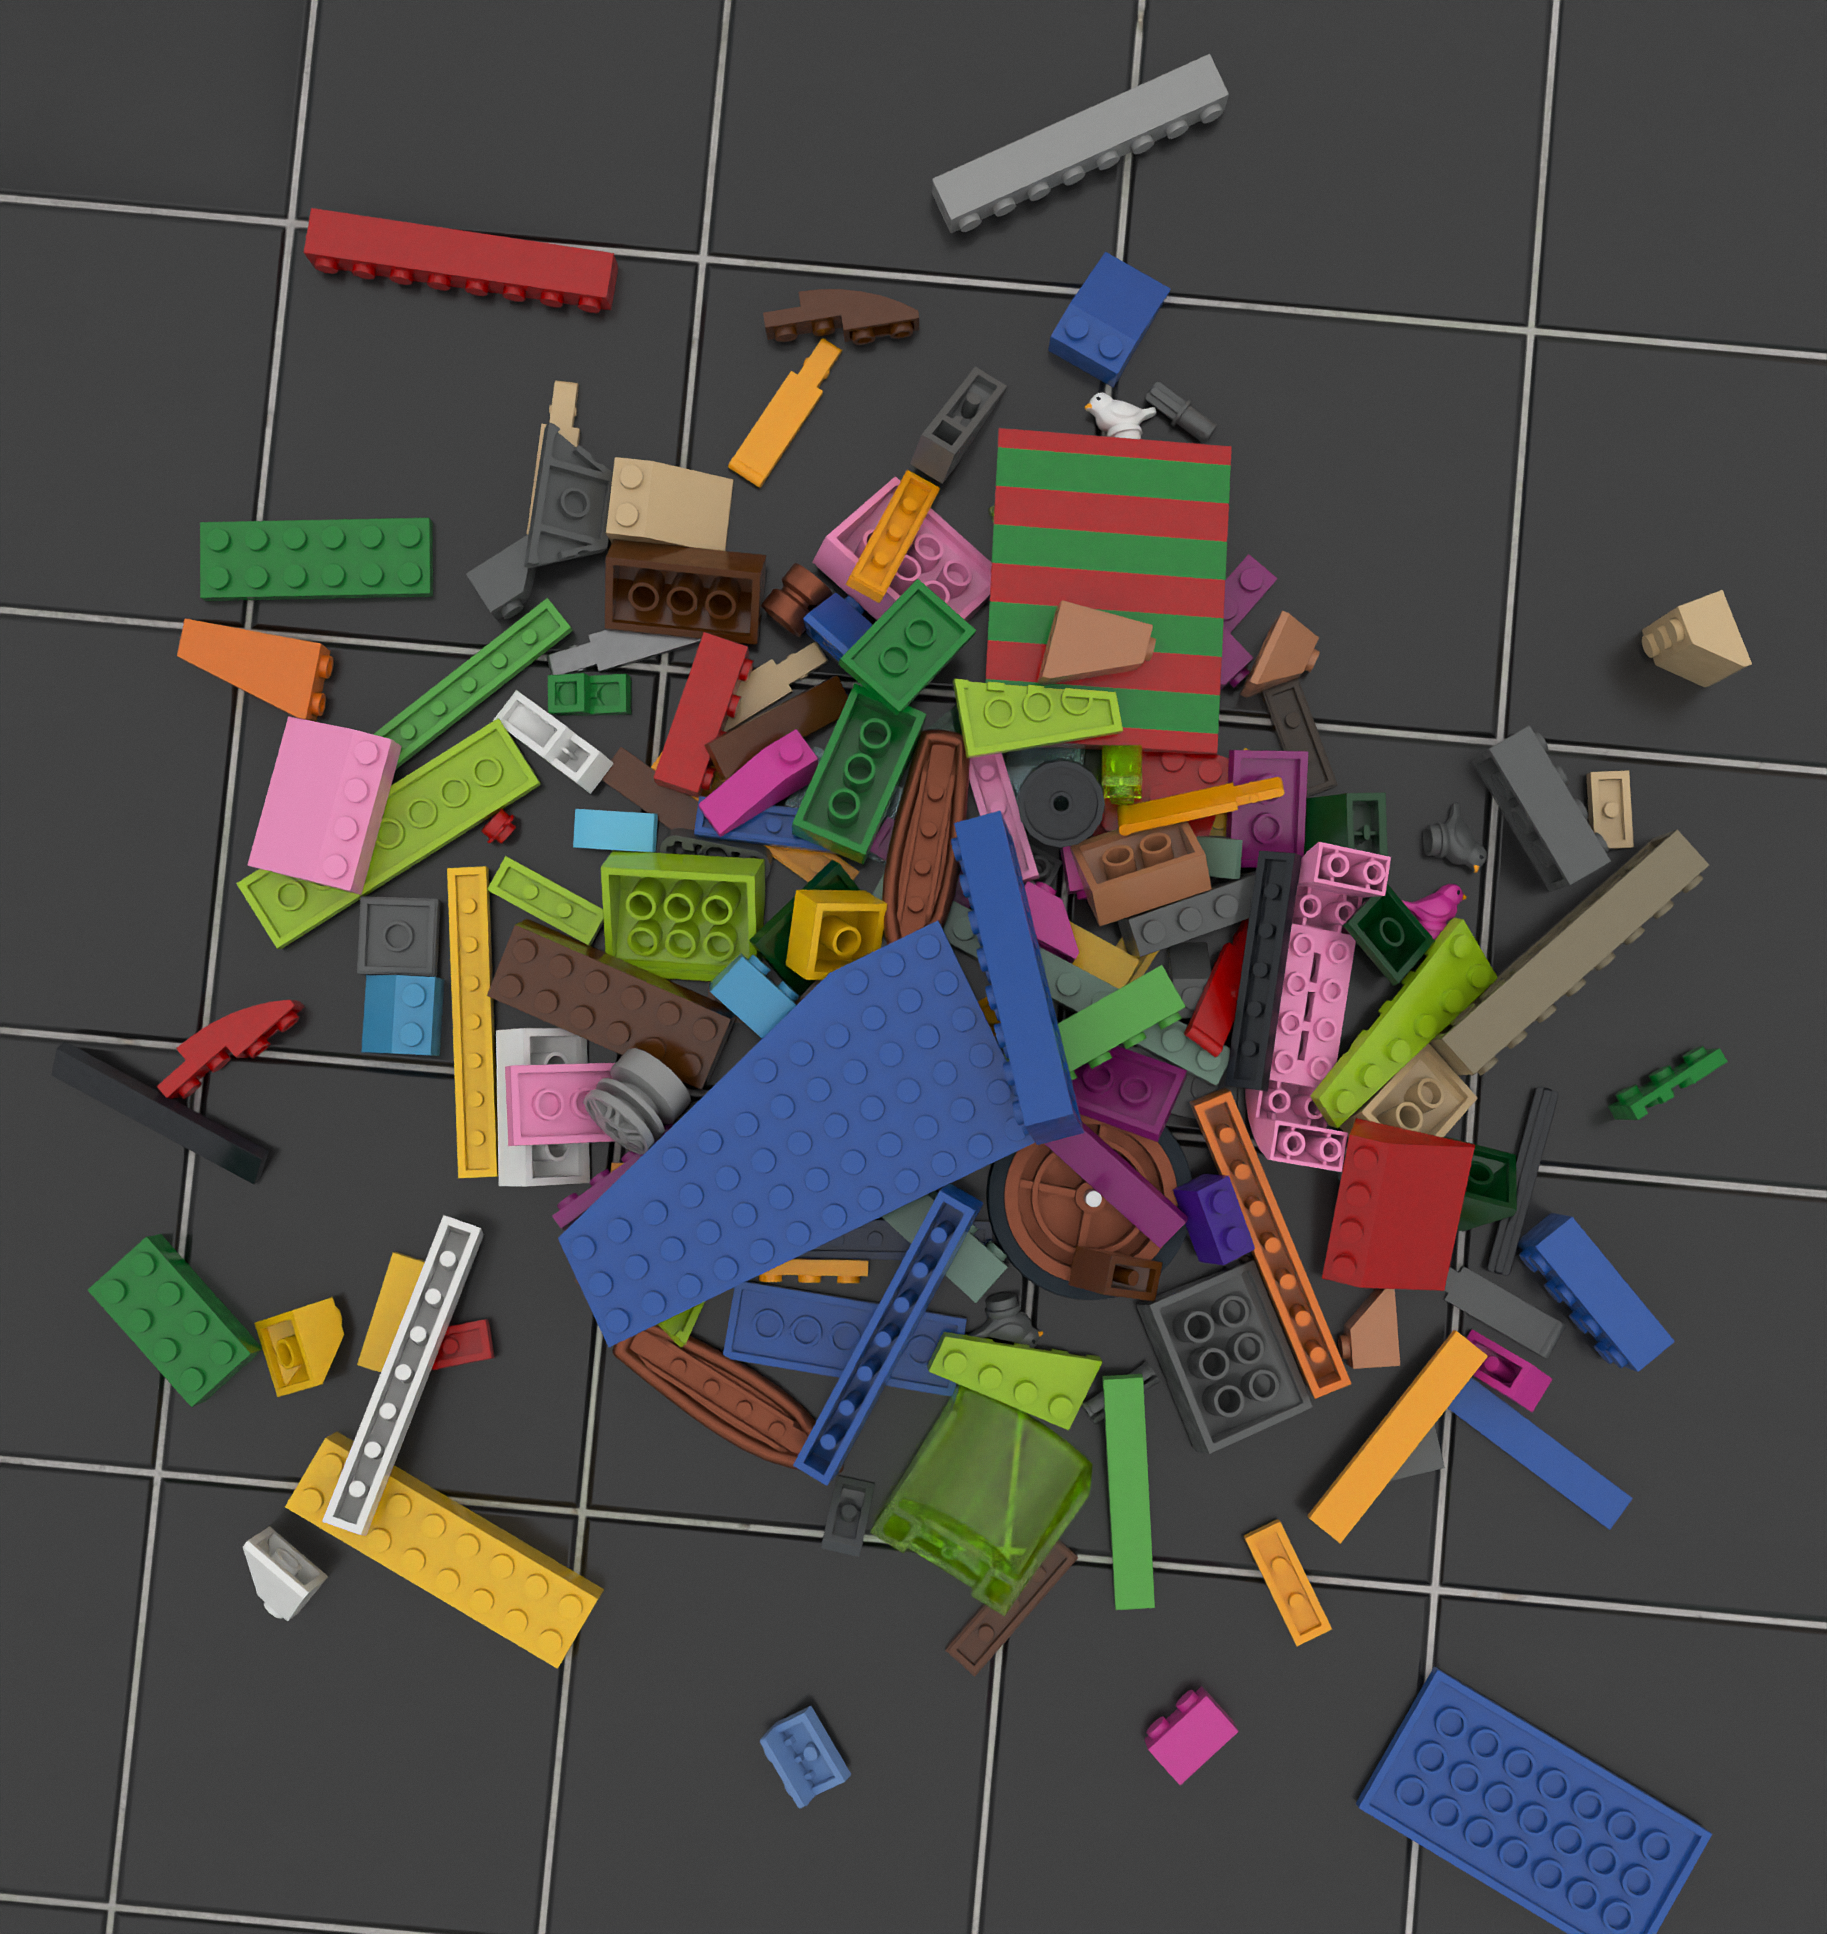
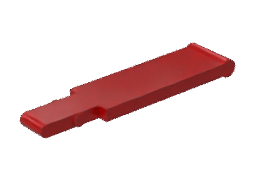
(1218, 1001)

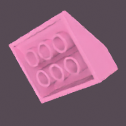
(935, 557)
(325, 804)

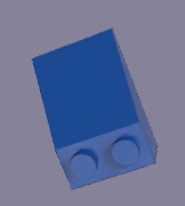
(1108, 319)

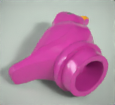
(1437, 908)

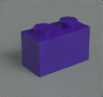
(1214, 1219)

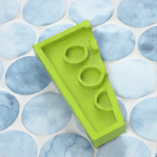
(1015, 717)
(1023, 1377)

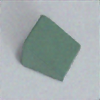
(1222, 856)

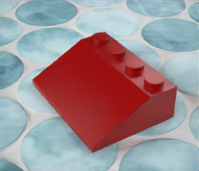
(1397, 1208)

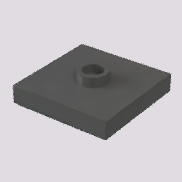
(398, 936)

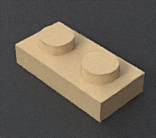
(1611, 807)

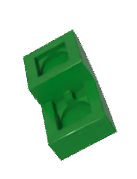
(589, 694)

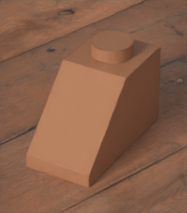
(1372, 1333)

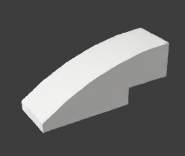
(554, 741)

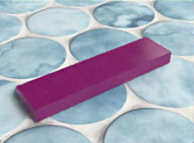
(1120, 1185)

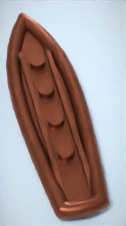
(920, 858)
(720, 1394)

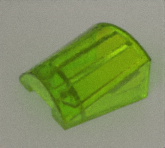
(986, 1496)

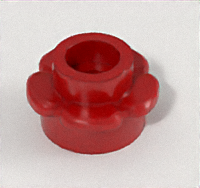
(499, 827)

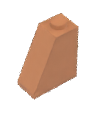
(1093, 644)

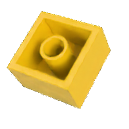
(833, 930)

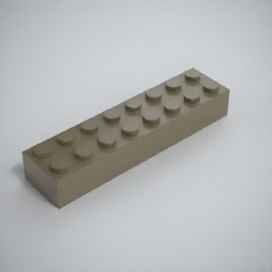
(1569, 952)

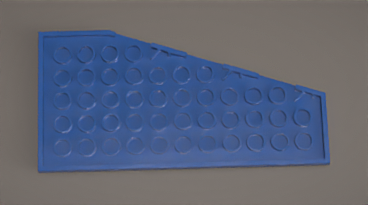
(824, 1125)

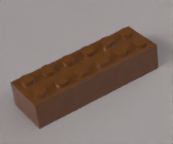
(611, 1001)

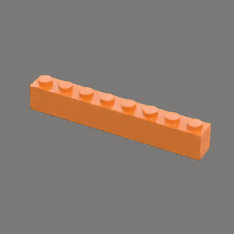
(1273, 1245)

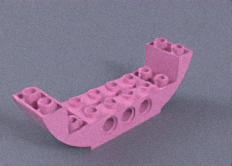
(1313, 1006)

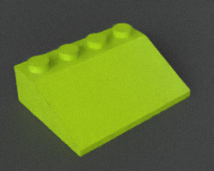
(681, 911)

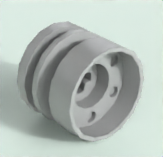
(637, 1100)

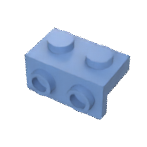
(804, 1756)

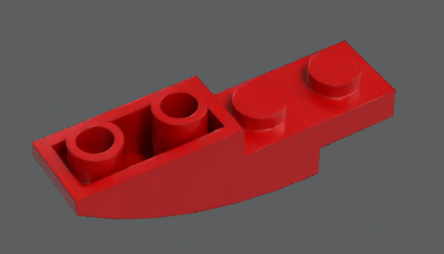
(241, 1032)

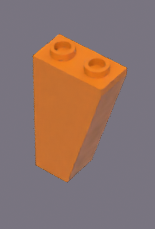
(267, 666)

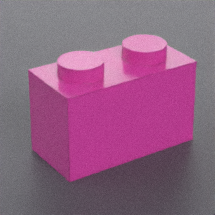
(1190, 1734)

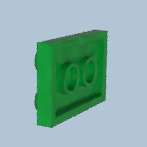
(907, 647)

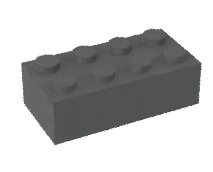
(1542, 809)

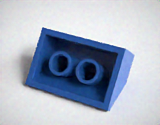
(836, 624)

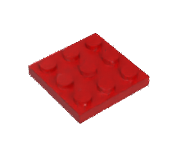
(1172, 775)

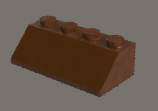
(661, 585)

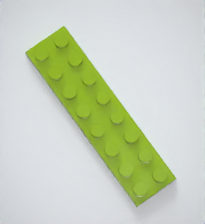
(418, 819)

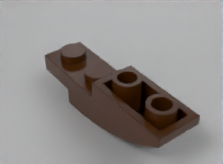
(856, 312)

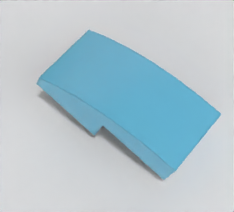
(615, 830)

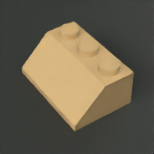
(1698, 641)

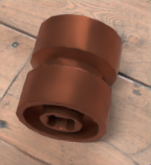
(798, 597)

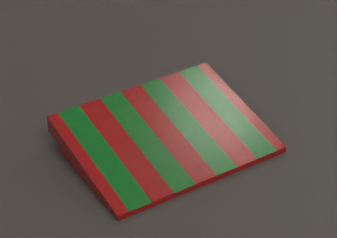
(1126, 534)

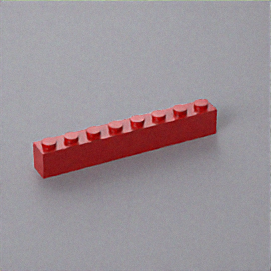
(461, 260)

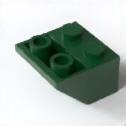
(1348, 821)

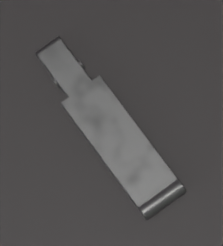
(615, 649)

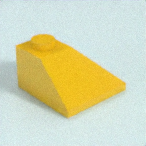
(301, 1345)

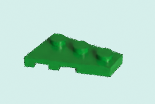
(1633, 1100)

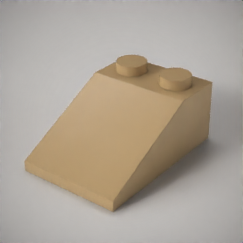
(668, 505)
(1419, 1097)

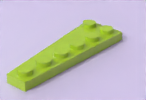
(1425, 1005)

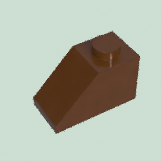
(1115, 1274)

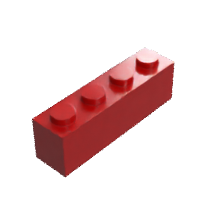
(703, 714)

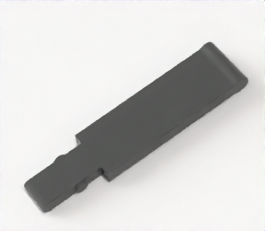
(1503, 1311)

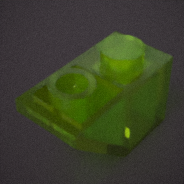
(1122, 773)

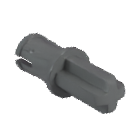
(1181, 412)

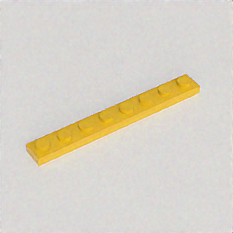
(473, 1022)

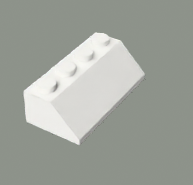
(538, 1163)

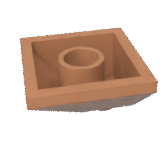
(1283, 655)

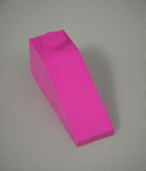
(761, 783)

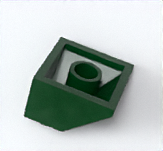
(1389, 935)
(1489, 1189)

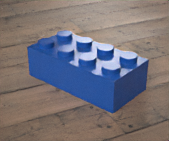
(1594, 1292)

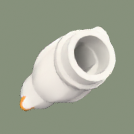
(1118, 417)

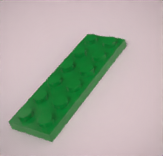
(316, 559)

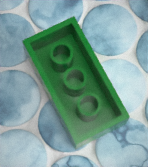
(858, 775)
(175, 1319)

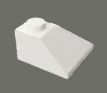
(281, 1574)

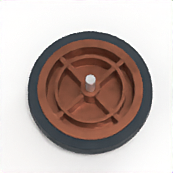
(1047, 1209)

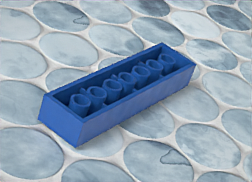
(1018, 979)

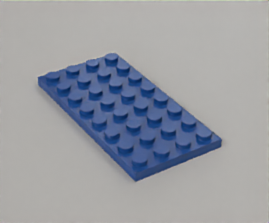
(1531, 1815)

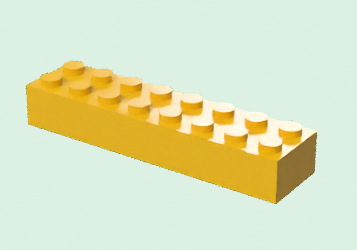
(457, 1557)

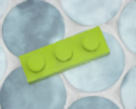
(547, 901)

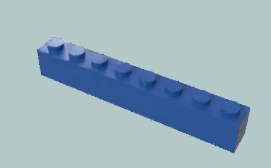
(888, 1333)

